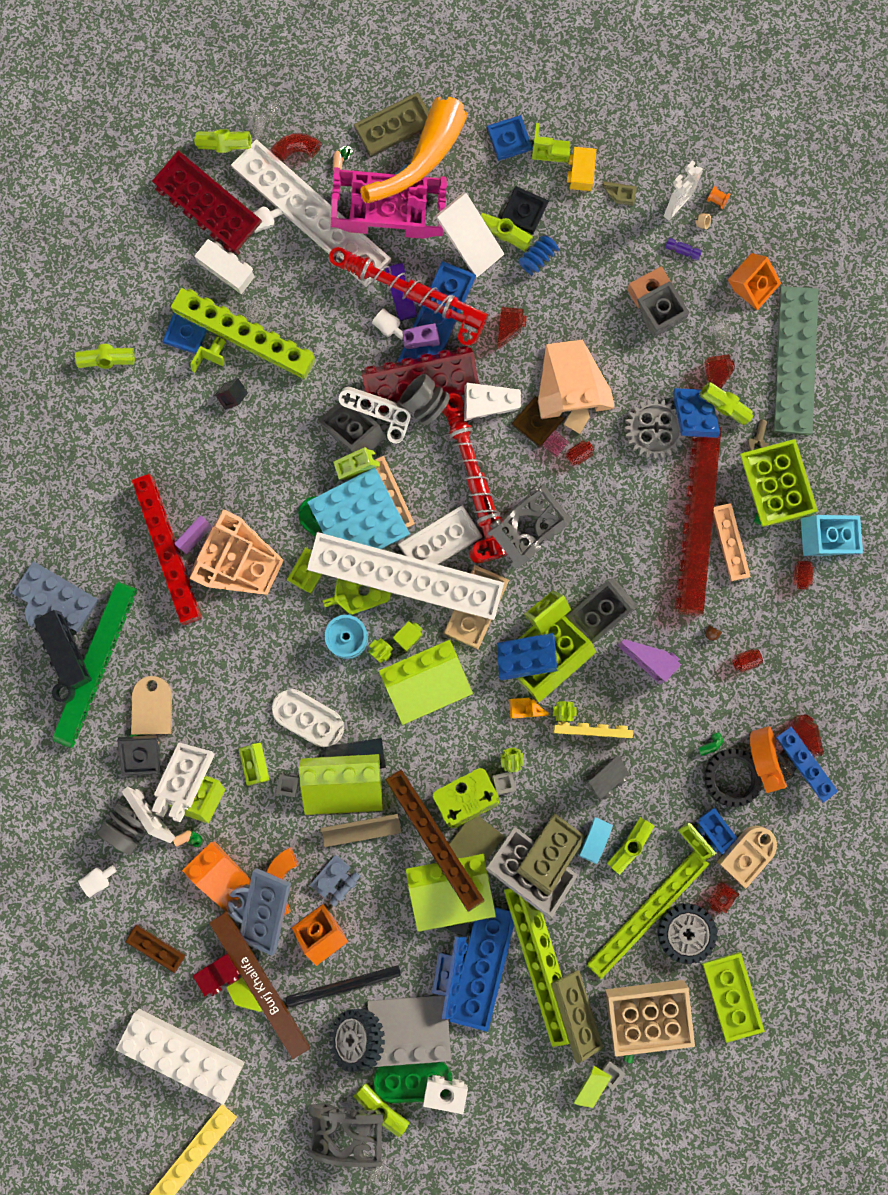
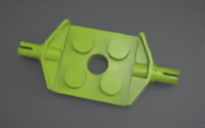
(351, 601)

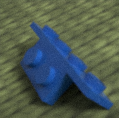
(806, 764)
(448, 975)

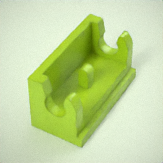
(355, 464)

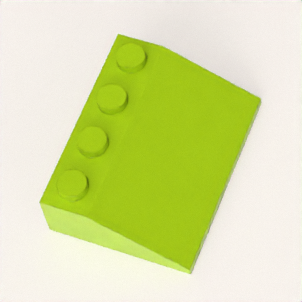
(779, 483)
(571, 652)
(425, 682)
(341, 784)
(437, 903)

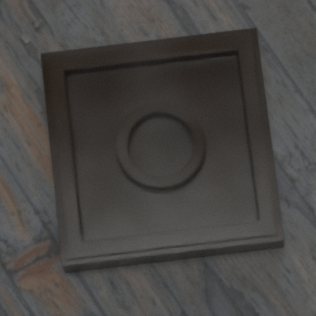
(532, 426)

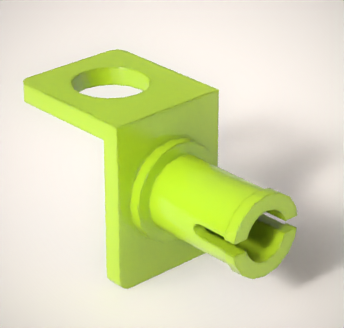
(210, 354)

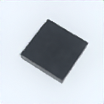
(525, 209)
(139, 755)

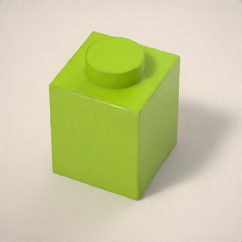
(408, 635)

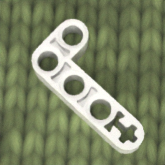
(373, 410)

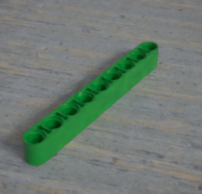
(95, 661)

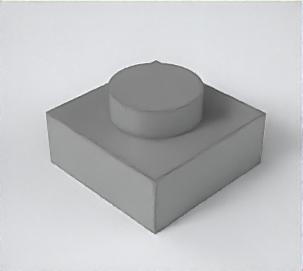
(504, 783)
(287, 785)
(616, 1073)

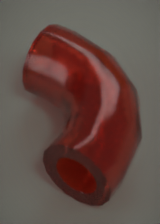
(296, 143)

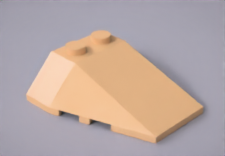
(571, 381)
(235, 558)

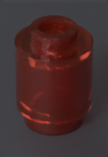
(580, 453)
(803, 575)
(747, 660)

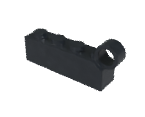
(63, 654)

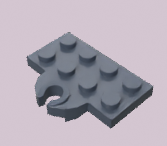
(49, 592)
(261, 910)

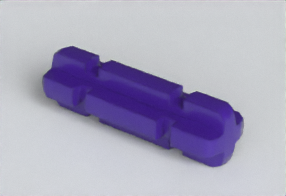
(683, 249)

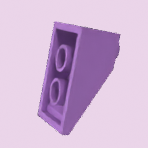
(654, 661)

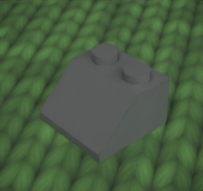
(662, 309)

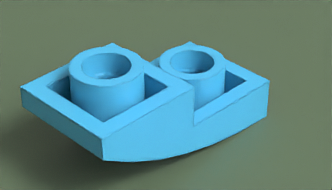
(596, 840)

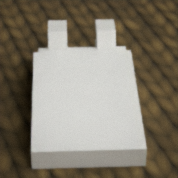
(683, 190)
(181, 780)

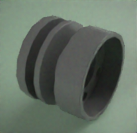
(424, 399)
(122, 831)

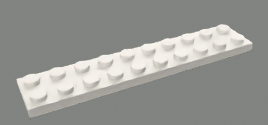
(303, 205)
(405, 576)

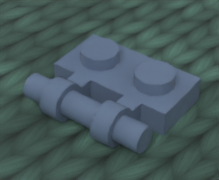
(330, 877)

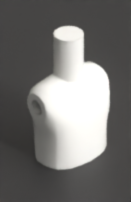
(267, 217)
(387, 324)
(96, 880)

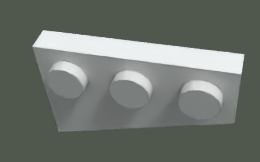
(488, 400)
(148, 818)

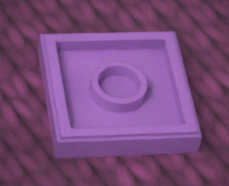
(193, 534)

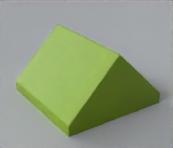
(548, 611)

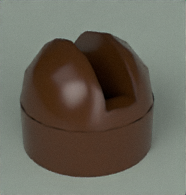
(712, 633)

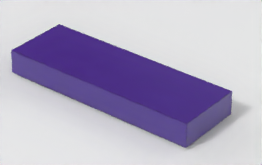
(404, 307)

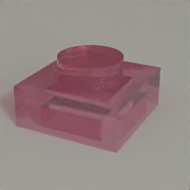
(555, 443)

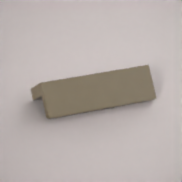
(361, 830)

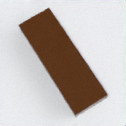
(155, 948)

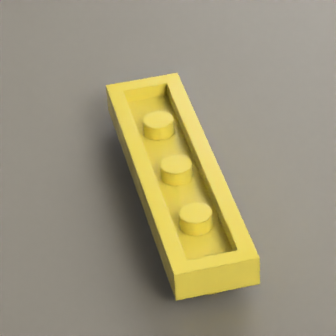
(584, 729)

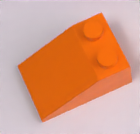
(216, 874)

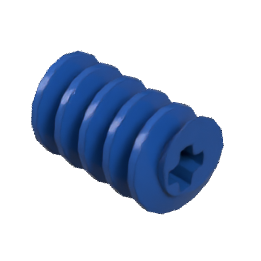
(537, 254)

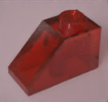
(510, 325)
(719, 369)
(808, 733)

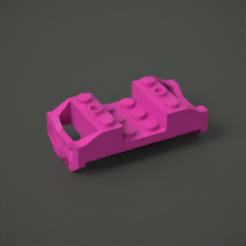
(399, 211)

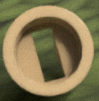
(703, 221)

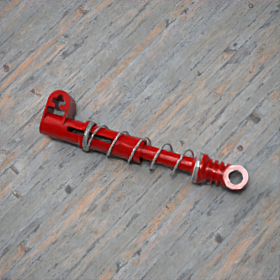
(416, 292)
(476, 481)

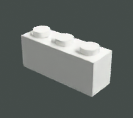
(225, 266)

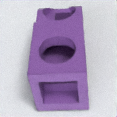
(421, 336)

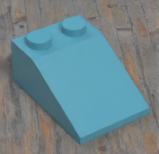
(831, 535)

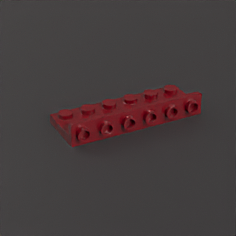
(206, 202)
(447, 369)

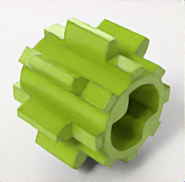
(380, 650)
(564, 711)
(512, 759)

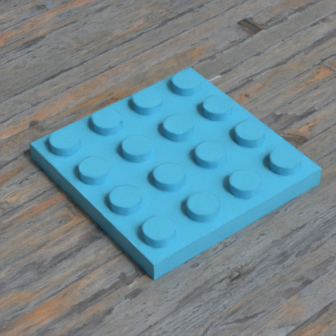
(360, 512)

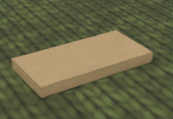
(468, 627)

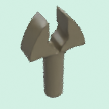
(759, 436)

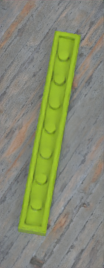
(647, 914)

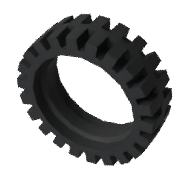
(714, 792)

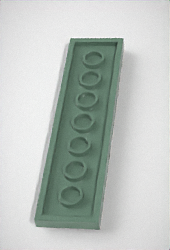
(796, 360)

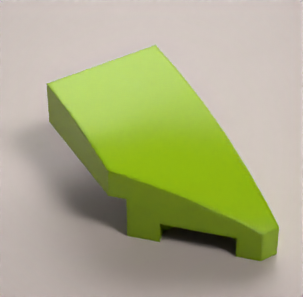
(243, 996)

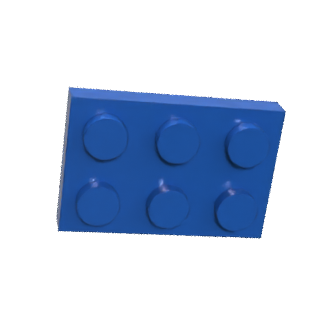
(695, 414)
(527, 656)

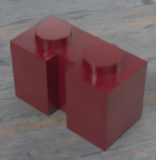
(216, 974)

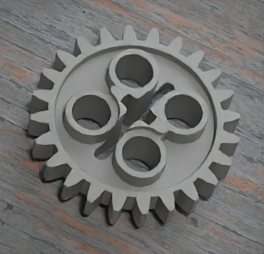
(655, 445)

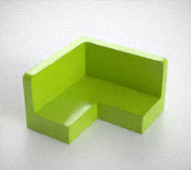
(549, 149)
(206, 800)

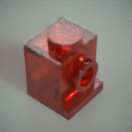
(719, 891)

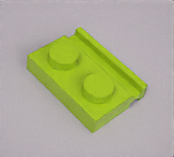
(301, 576)

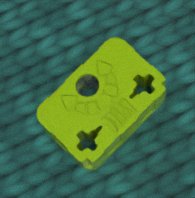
(467, 804)

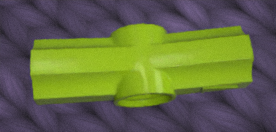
(223, 140)
(515, 236)
(105, 357)
(726, 403)
(623, 857)
(370, 1101)

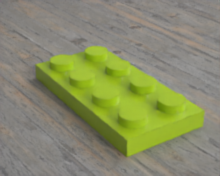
(733, 997)

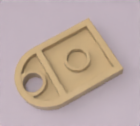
(151, 708)
(749, 856)

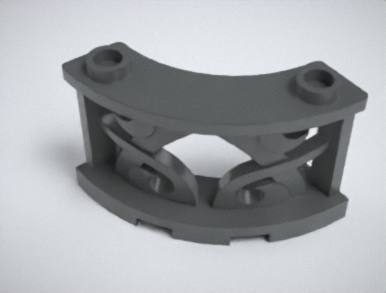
(517, 550)
(325, 1149)

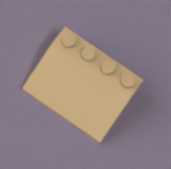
(650, 1017)

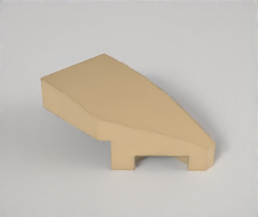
(578, 419)

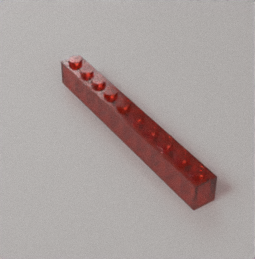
(698, 526)

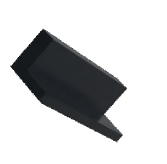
(365, 747)

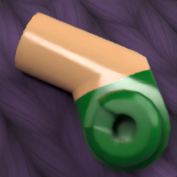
(341, 155)
(189, 837)

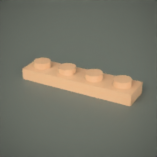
(394, 492)
(731, 542)

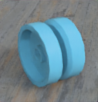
(346, 648)

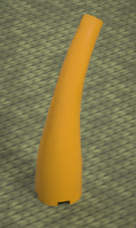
(438, 136)

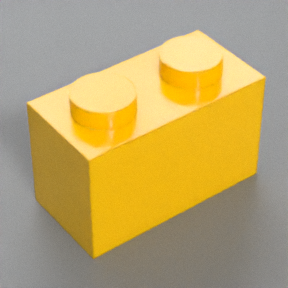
(583, 167)

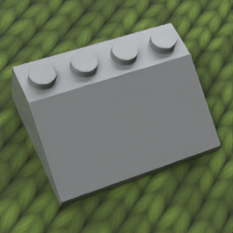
(504, 867)
(412, 1030)

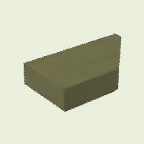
(620, 193)

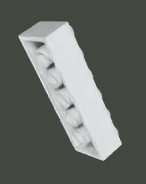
(180, 1056)

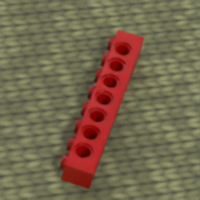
(166, 550)

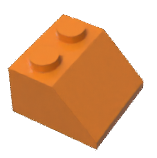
(755, 280)
(319, 935)

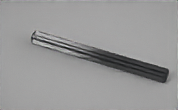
(343, 986)

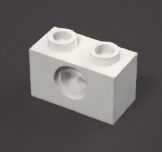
(454, 1103)

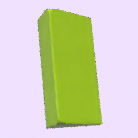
(253, 764)
(696, 841)
(592, 1088)

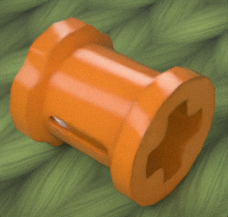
(718, 197)

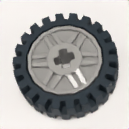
(678, 946)
(357, 1040)

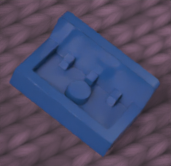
(716, 831)

